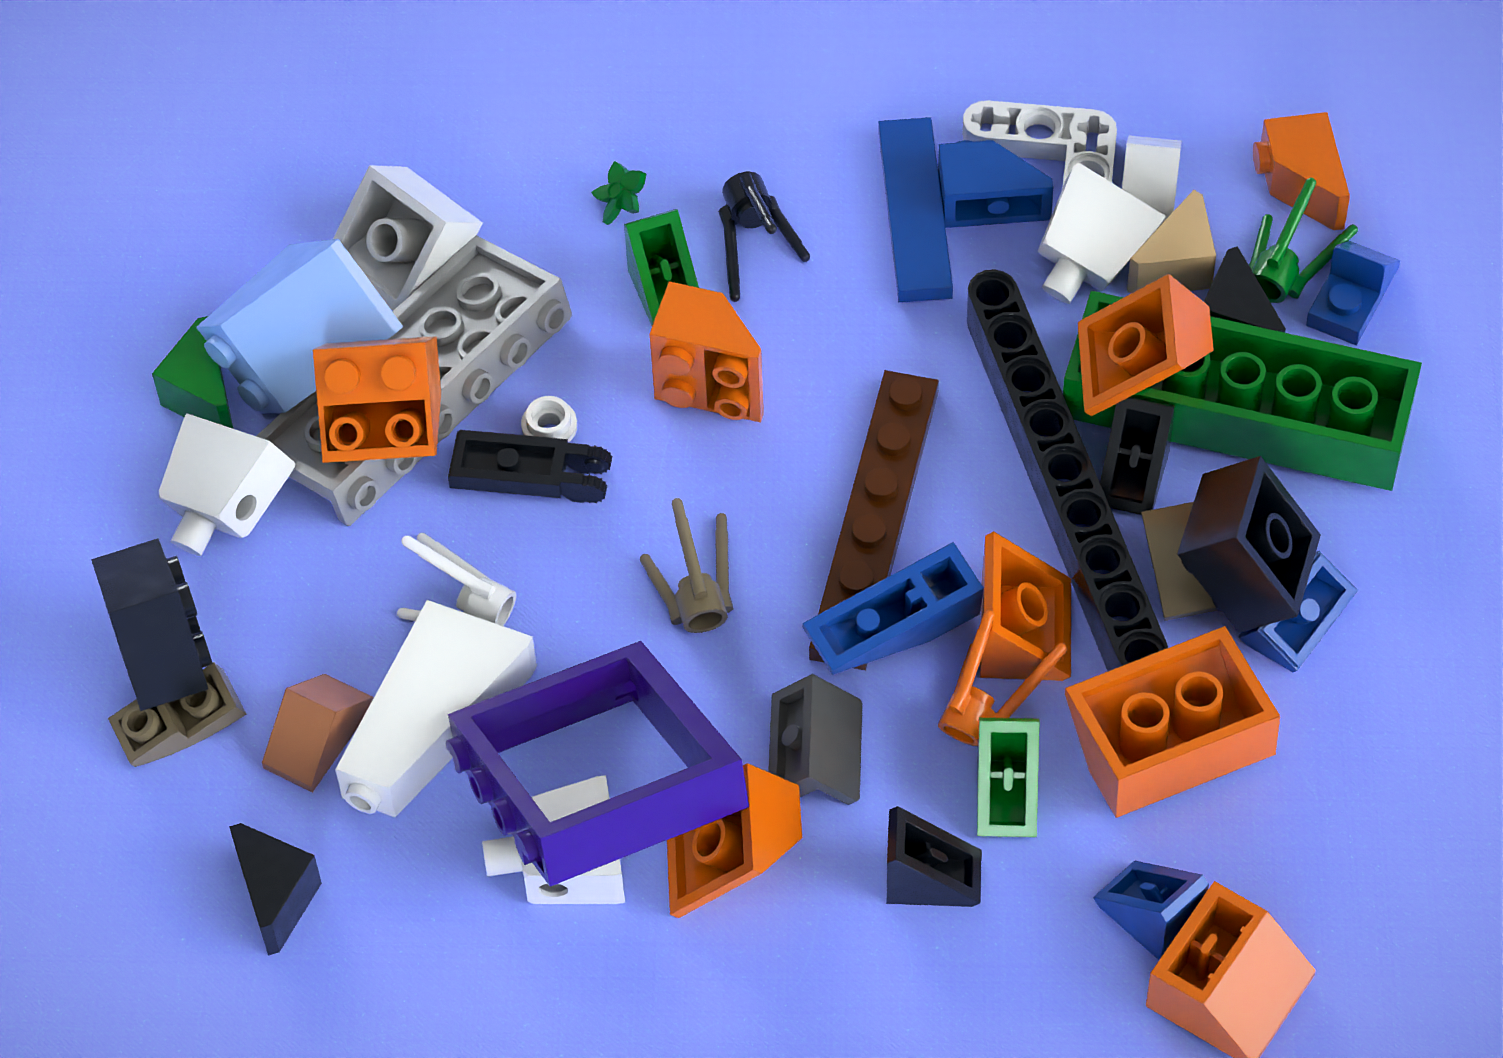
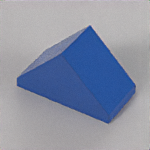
(1152, 902)

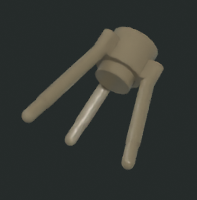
(700, 600)

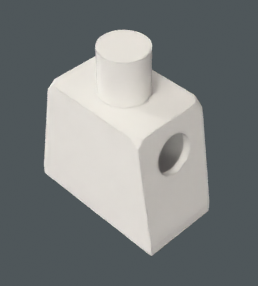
(1093, 233)
(220, 481)
(596, 886)

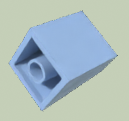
(285, 311)

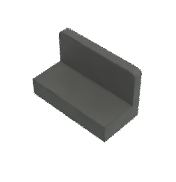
(817, 738)

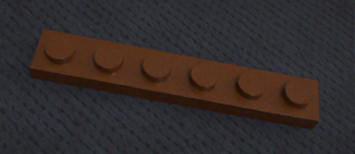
(881, 488)

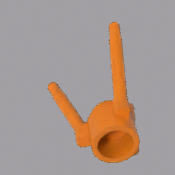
(969, 703)

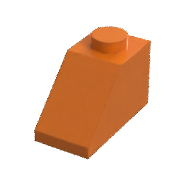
(1301, 149)

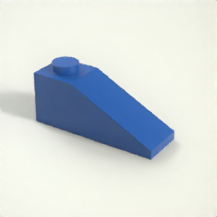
(898, 611)

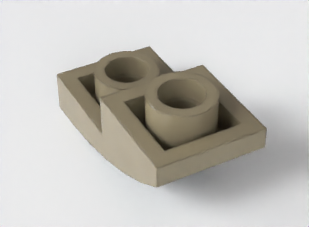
(1177, 588)
(179, 723)

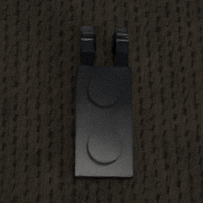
(528, 466)

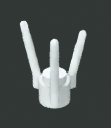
(479, 594)

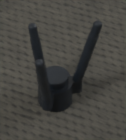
(751, 207)

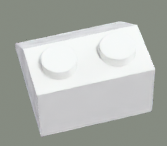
(402, 230)

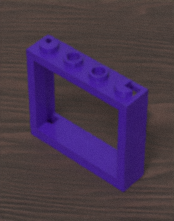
(623, 824)

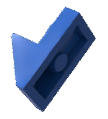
(1351, 291)

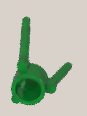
(1278, 266)

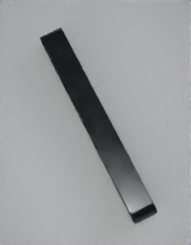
(1061, 457)

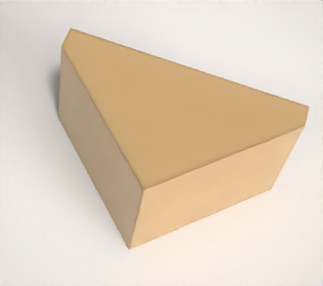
(1177, 248)

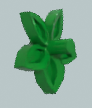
(620, 191)

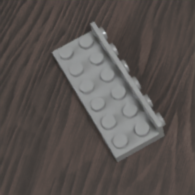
(487, 322)

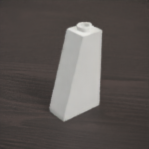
(441, 668)

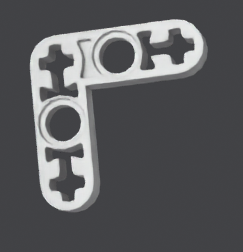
(1065, 144)

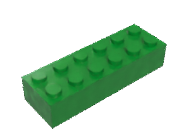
(1282, 400)

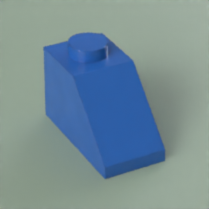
(990, 186)

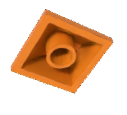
(1141, 342)
(736, 847)

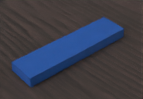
(915, 210)

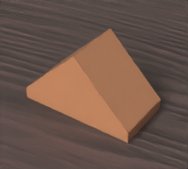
(313, 729)

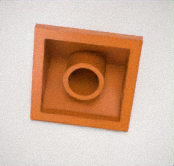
(1029, 610)

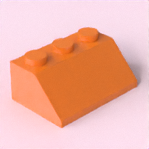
(1172, 721)

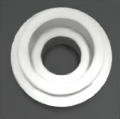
(549, 411)

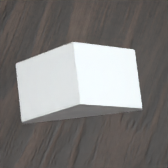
(1152, 171)

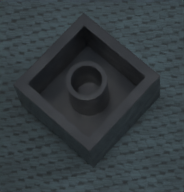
(1249, 544)
(153, 623)

